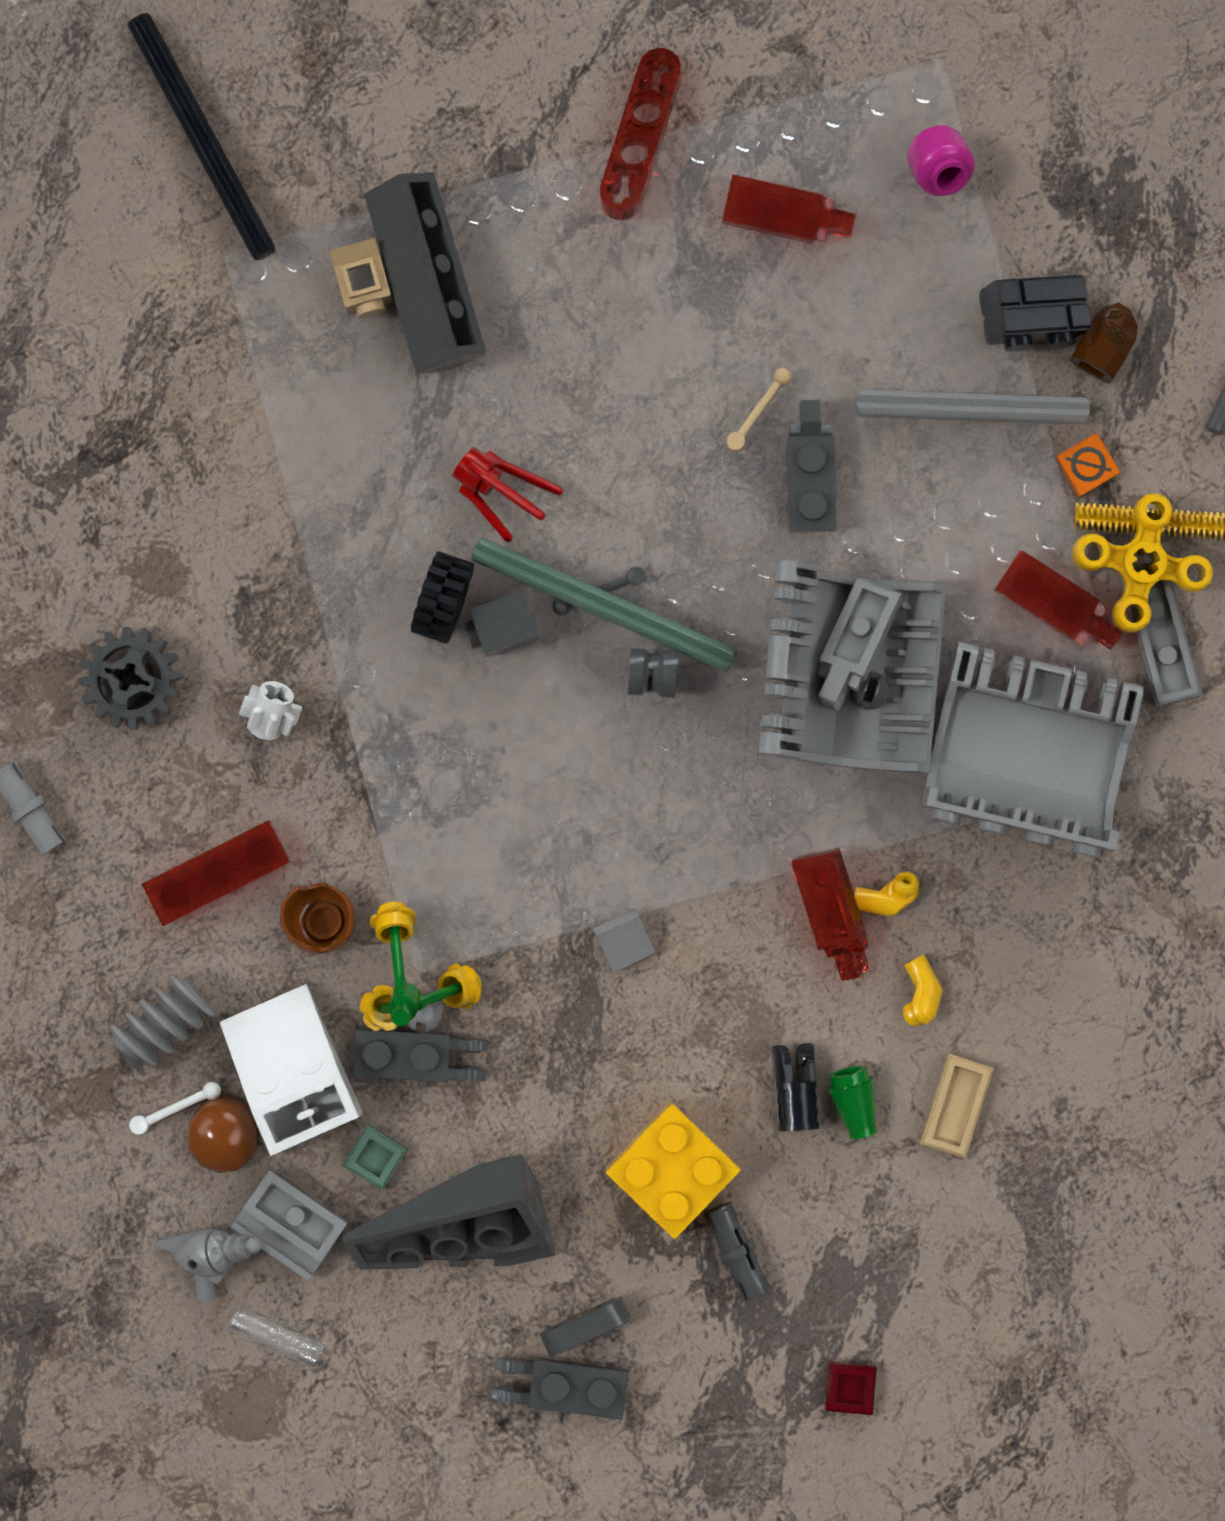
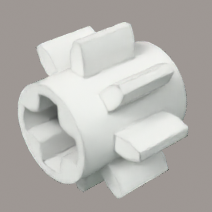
(270, 710)

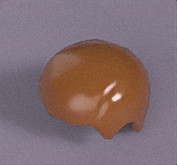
(317, 918)
(223, 1134)

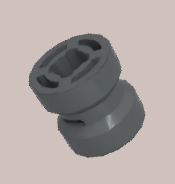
(664, 673)

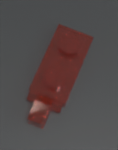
(784, 211)
(1057, 602)
(833, 910)

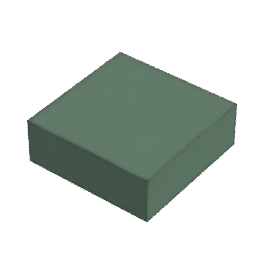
(375, 1157)

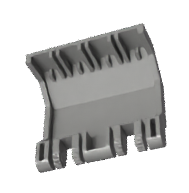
(884, 739)
(1028, 756)

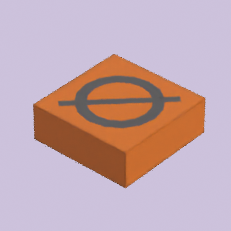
(1087, 465)

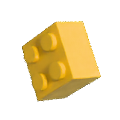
(672, 1170)

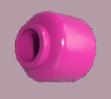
(940, 160)

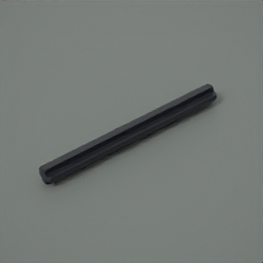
(201, 136)

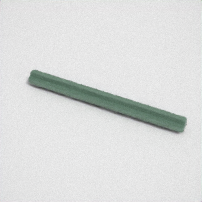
(603, 604)

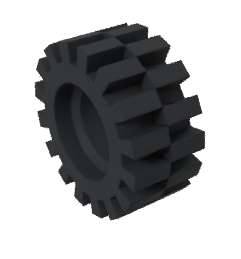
(442, 597)

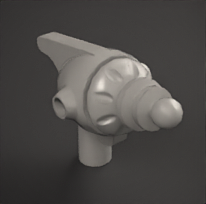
(209, 1255)

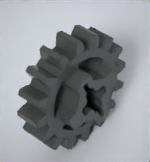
(135, 657)

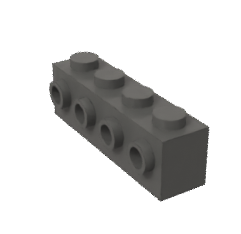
(424, 272)

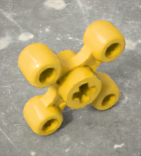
(1161, 569)

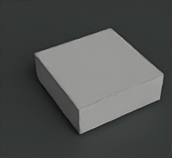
(624, 940)

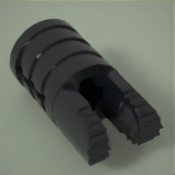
(798, 1099)

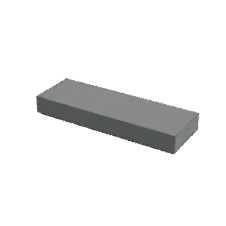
(1165, 647)

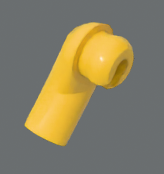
(891, 898)
(927, 993)

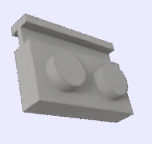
(290, 1224)

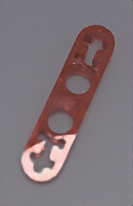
(644, 134)

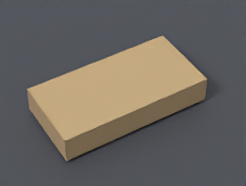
(956, 1105)

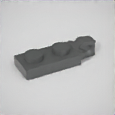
(811, 472)

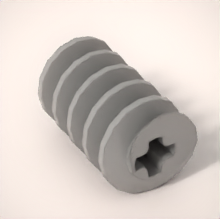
(161, 1022)

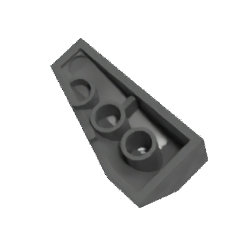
(475, 1215)

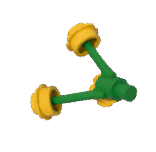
(390, 1007)

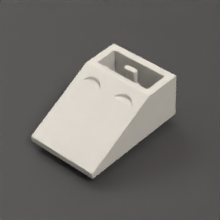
(289, 1070)

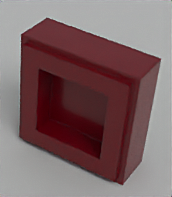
(850, 1388)

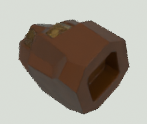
(1106, 343)

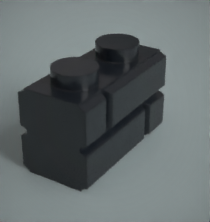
(1035, 311)

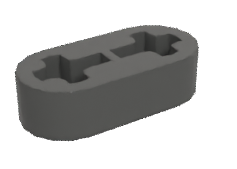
(585, 1326)

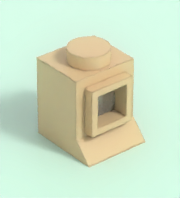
(361, 278)

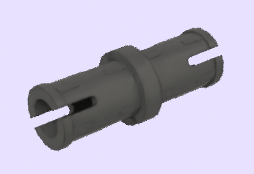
(737, 1251)

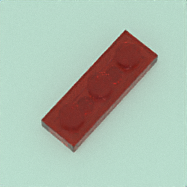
(216, 873)

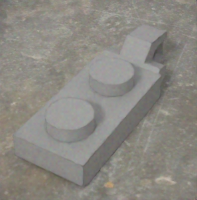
(856, 640)

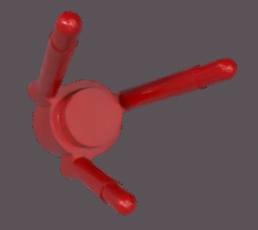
(480, 473)

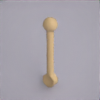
(736, 440)

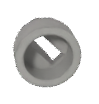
(429, 1015)

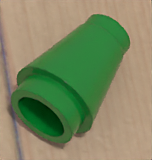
(855, 1100)

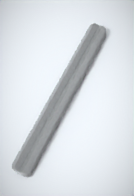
(972, 407)

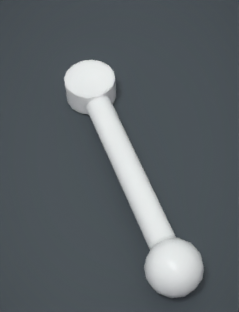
(140, 1123)

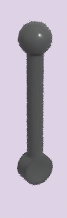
(634, 576)

